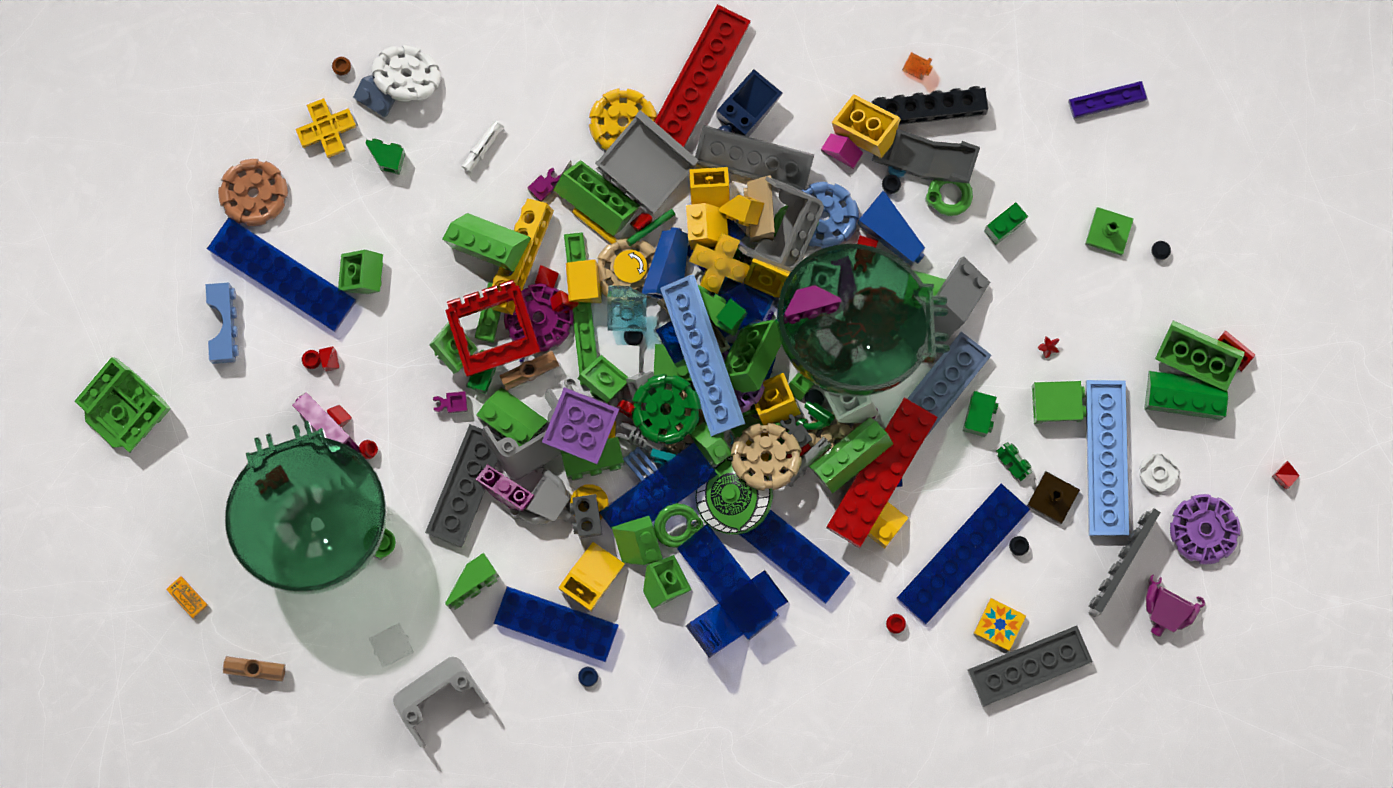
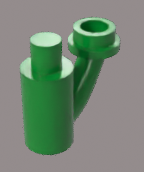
(823, 416)

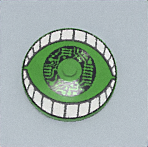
(731, 504)

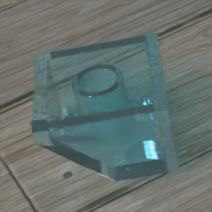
(626, 309)

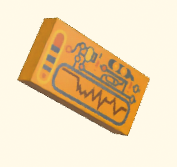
(187, 597)

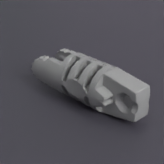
(638, 439)

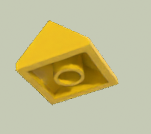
(583, 281)

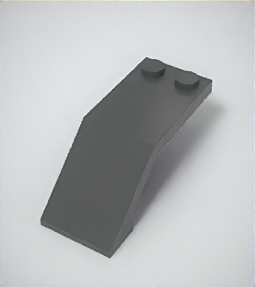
(930, 159)
(963, 290)

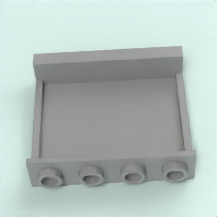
(646, 163)

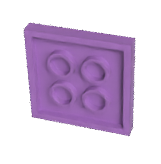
(580, 425)

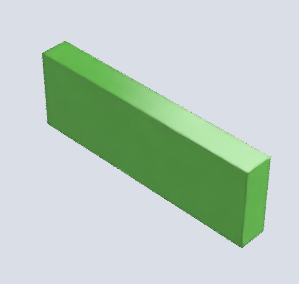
(487, 324)

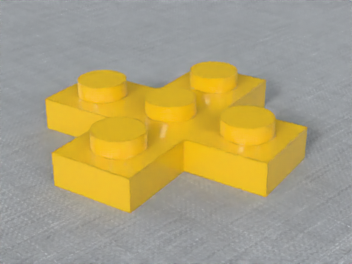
(325, 128)
(719, 263)

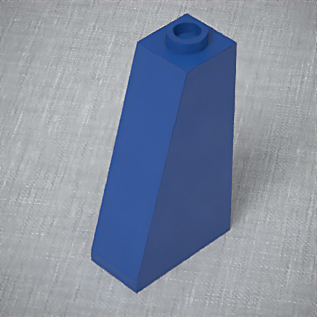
(891, 229)
(668, 262)

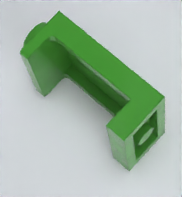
(1058, 401)

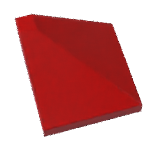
(546, 276)

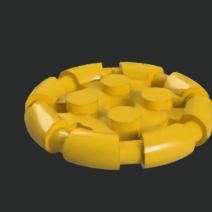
(615, 112)

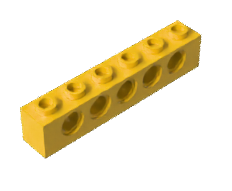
(541, 214)

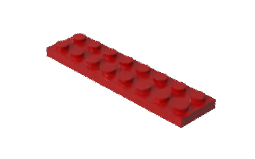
(701, 73)
(880, 477)

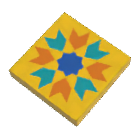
(999, 624)

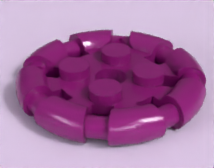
(549, 323)

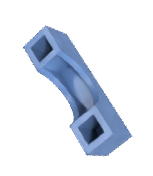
(223, 347)

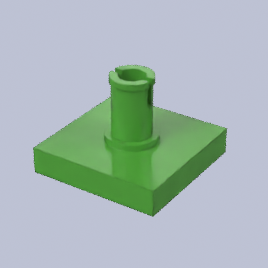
(1109, 231)
(446, 348)
(603, 379)

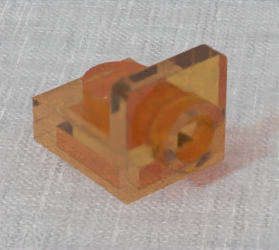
(918, 66)

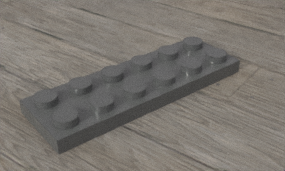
(753, 157)
(461, 491)
(1126, 556)
(1029, 666)

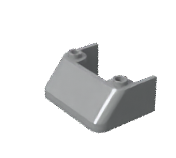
(794, 232)
(524, 459)
(448, 671)

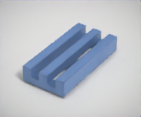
(644, 457)

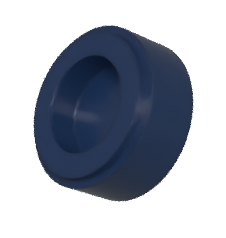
(588, 676)

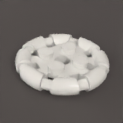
(409, 65)

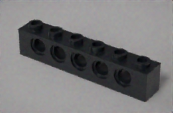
(975, 94)

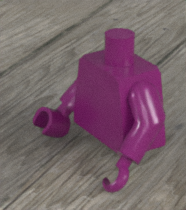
(1169, 609)

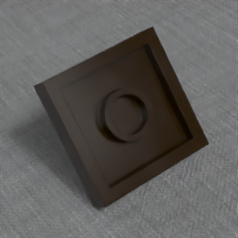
(1053, 497)

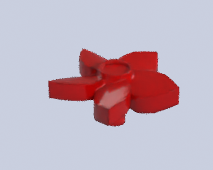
(1049, 346)

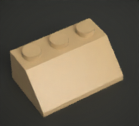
(762, 191)

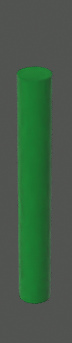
(649, 228)

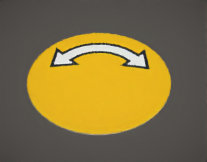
(630, 266)

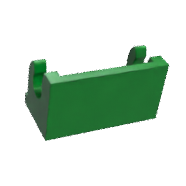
(481, 381)

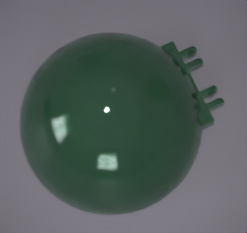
(876, 332)
(305, 513)

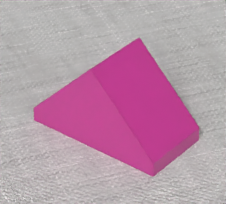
(842, 149)

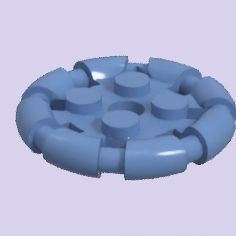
(836, 213)

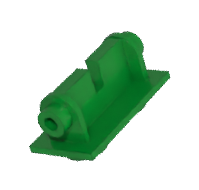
(1019, 466)

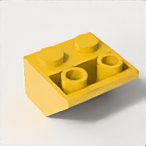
(709, 186)

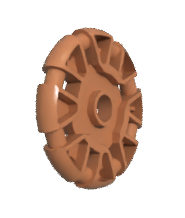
(245, 184)

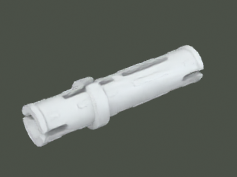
(478, 152)

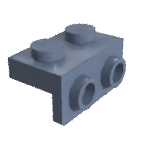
(373, 97)

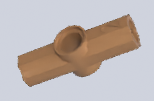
(517, 376)
(242, 666)

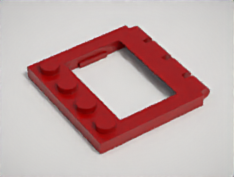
(501, 354)

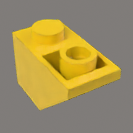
(744, 209)

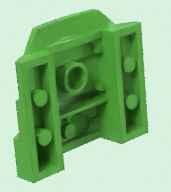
(121, 405)

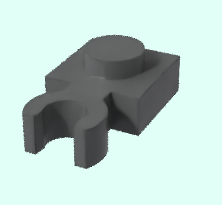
(798, 432)

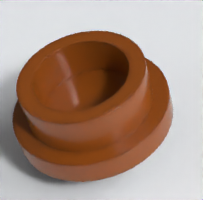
(341, 66)

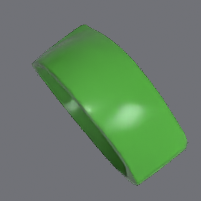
(387, 545)

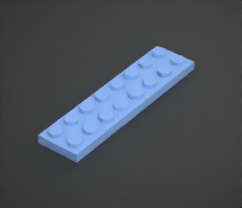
(702, 355)
(1107, 458)

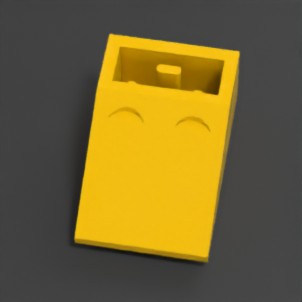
(591, 576)

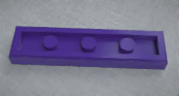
(1107, 99)

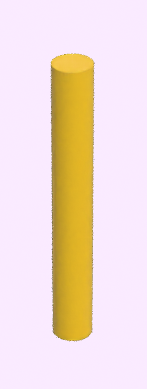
(597, 228)

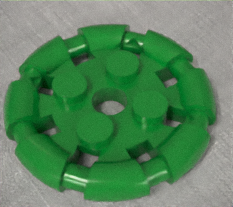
(655, 403)

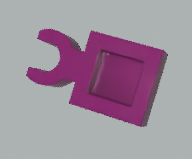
(542, 186)
(454, 402)

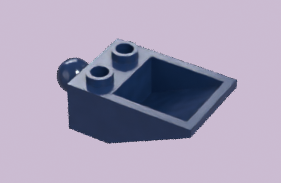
(748, 102)

